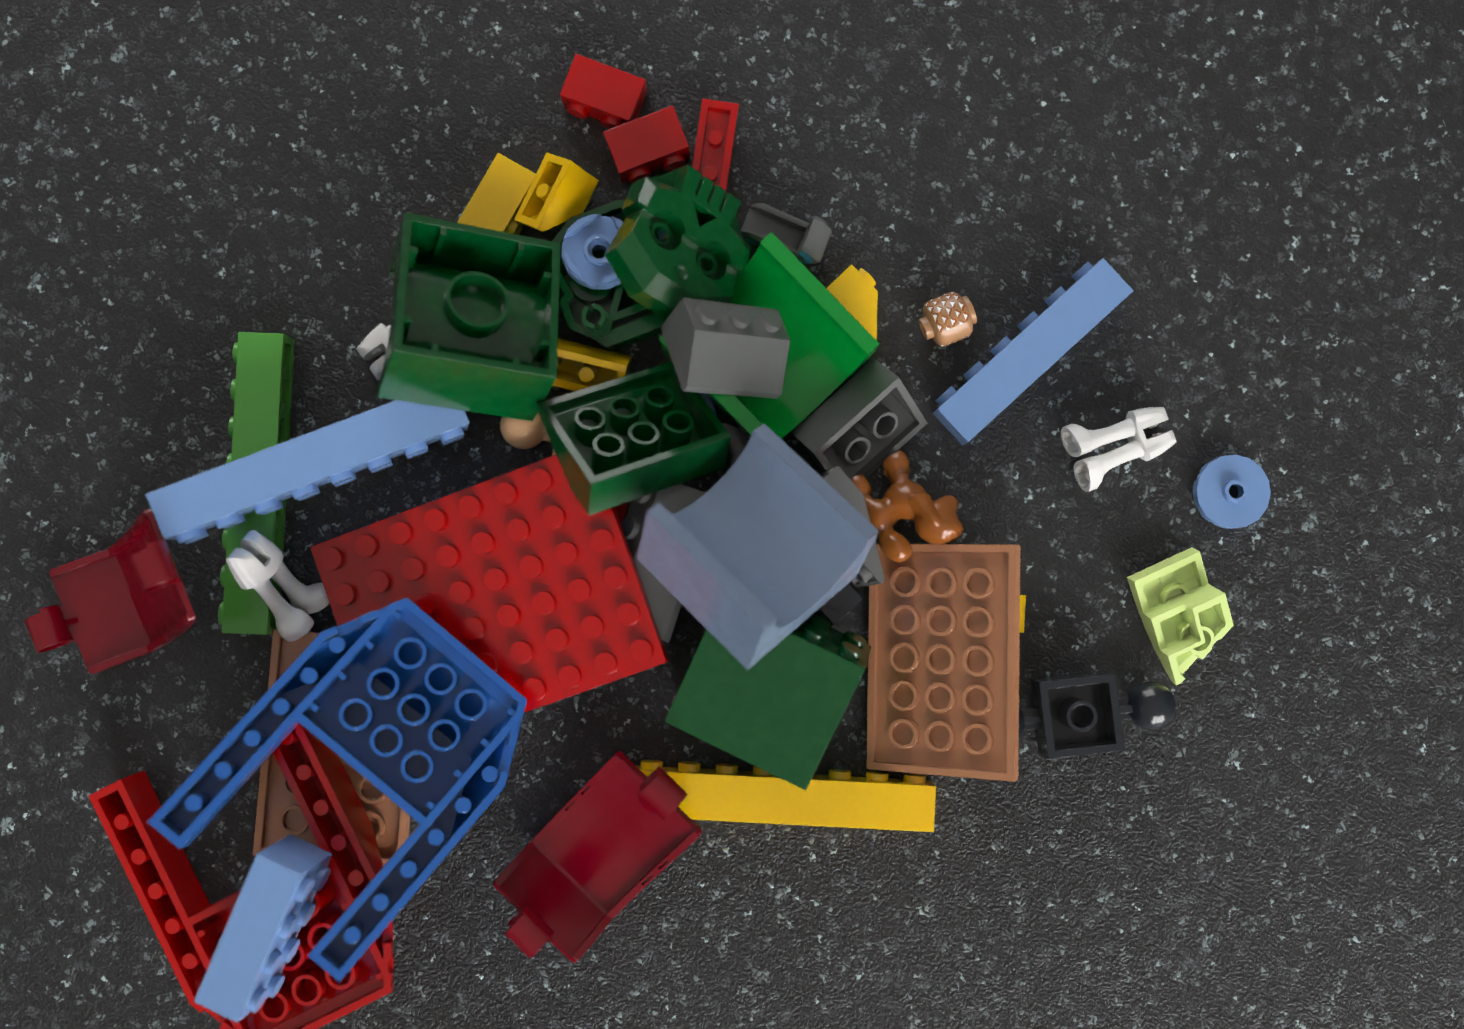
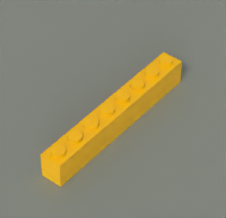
(826, 802)

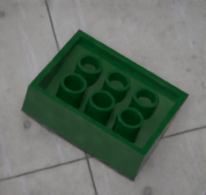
(633, 437)

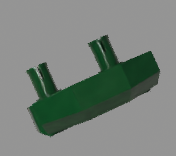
(693, 226)
(600, 311)

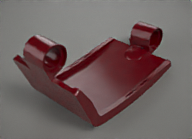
(116, 601)
(595, 857)

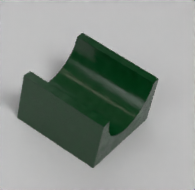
(471, 319)

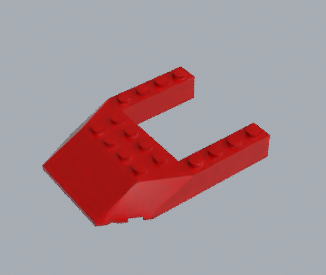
(192, 927)

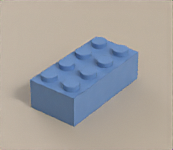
(264, 927)

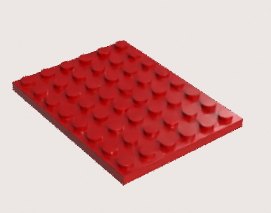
(510, 577)

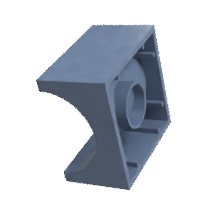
(757, 548)

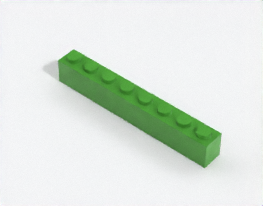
(259, 421)

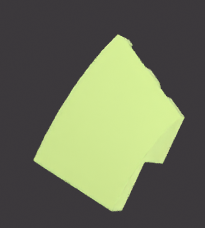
(1180, 610)

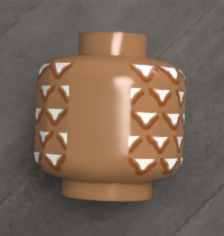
(947, 319)

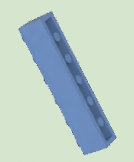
(1032, 351)

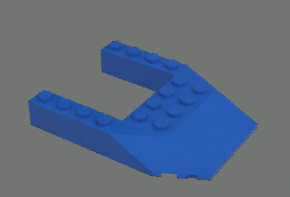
(407, 716)

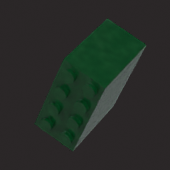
(779, 708)

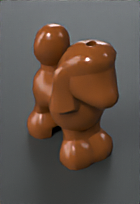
(907, 500)

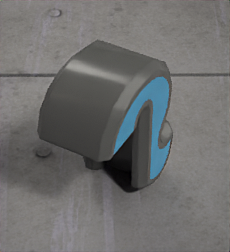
(803, 239)

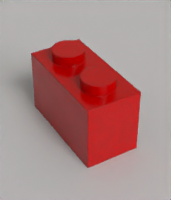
(602, 92)
(647, 145)

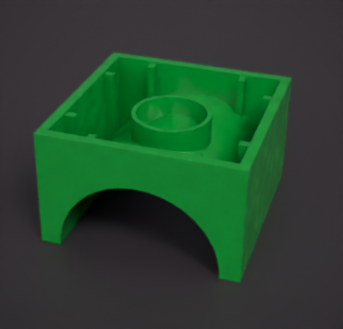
(823, 336)

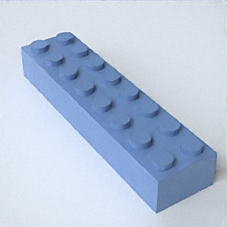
(300, 467)

